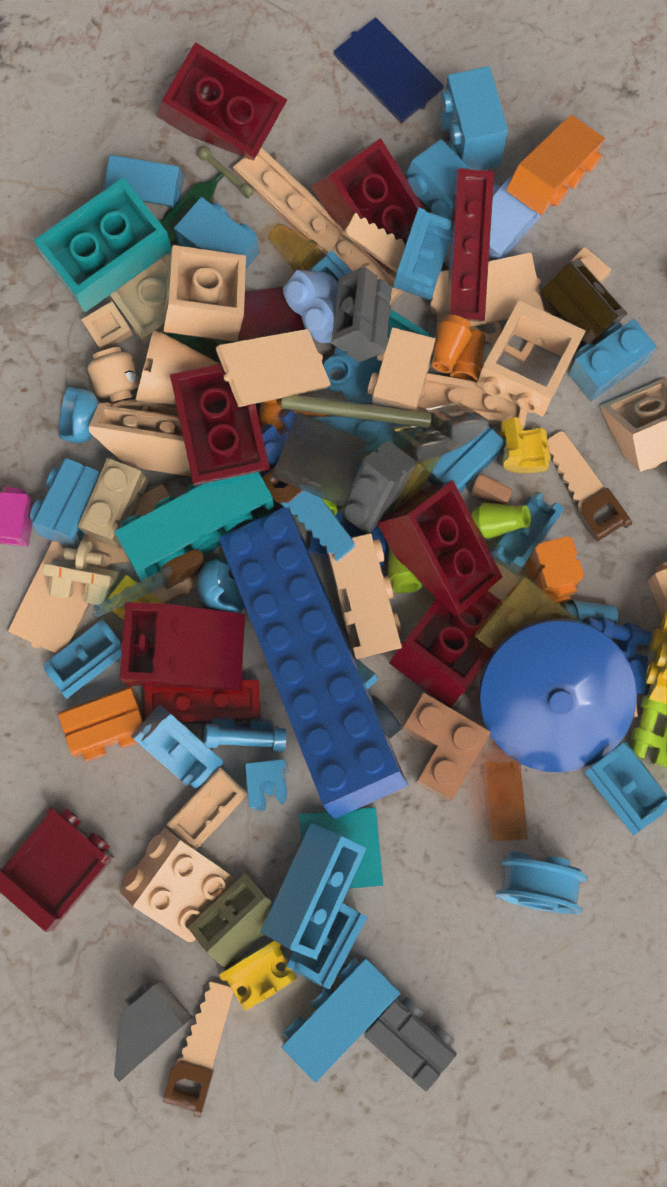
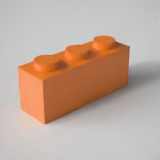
(556, 165)

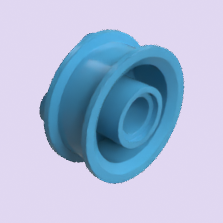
(541, 885)

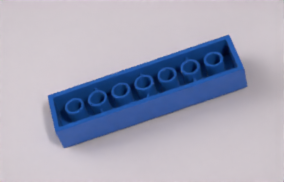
(312, 664)

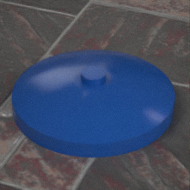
(557, 695)

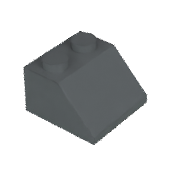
(146, 1024)

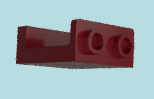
(54, 868)

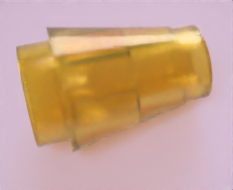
(295, 248)

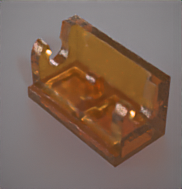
(504, 801)

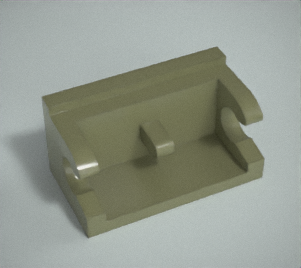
(233, 921)

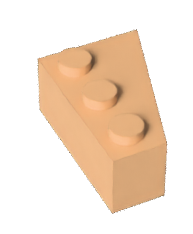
(365, 599)

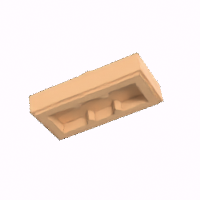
(207, 809)

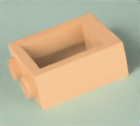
(543, 331)

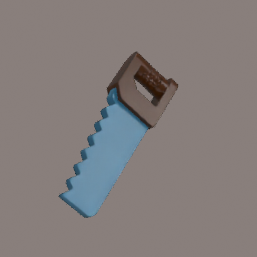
(315, 515)

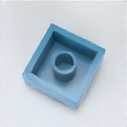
(474, 118)

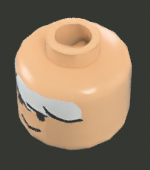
(113, 374)

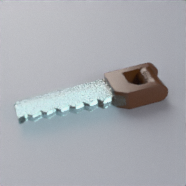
(171, 574)

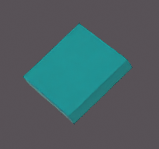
(360, 828)

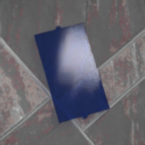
(388, 70)

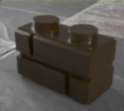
(582, 301)

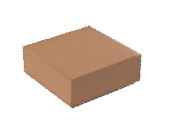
(491, 491)

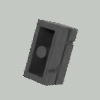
(361, 314)
(377, 486)
(411, 1043)

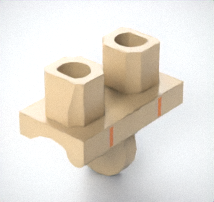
(64, 573)

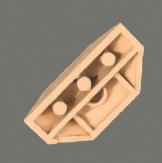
(142, 435)

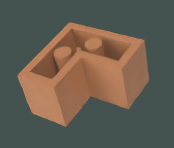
(455, 743)

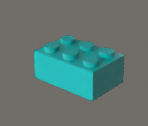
(103, 244)

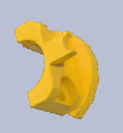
(525, 449)
(259, 975)

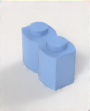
(314, 298)

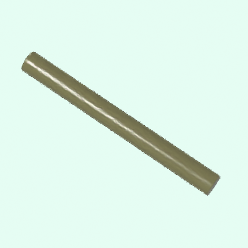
(356, 410)

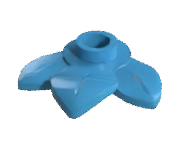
(356, 376)

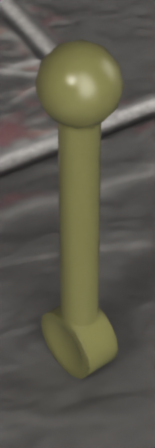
(204, 153)

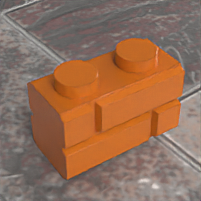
(555, 568)
(102, 723)

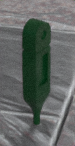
(199, 190)

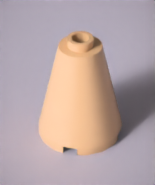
(164, 358)

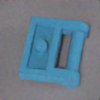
(258, 733)

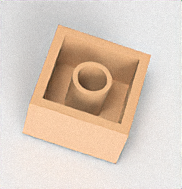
(205, 293)

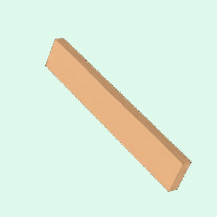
(306, 214)

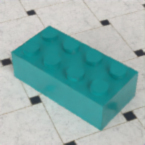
(192, 521)

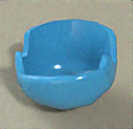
(77, 414)
(218, 589)

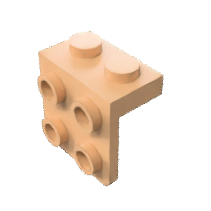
(174, 883)

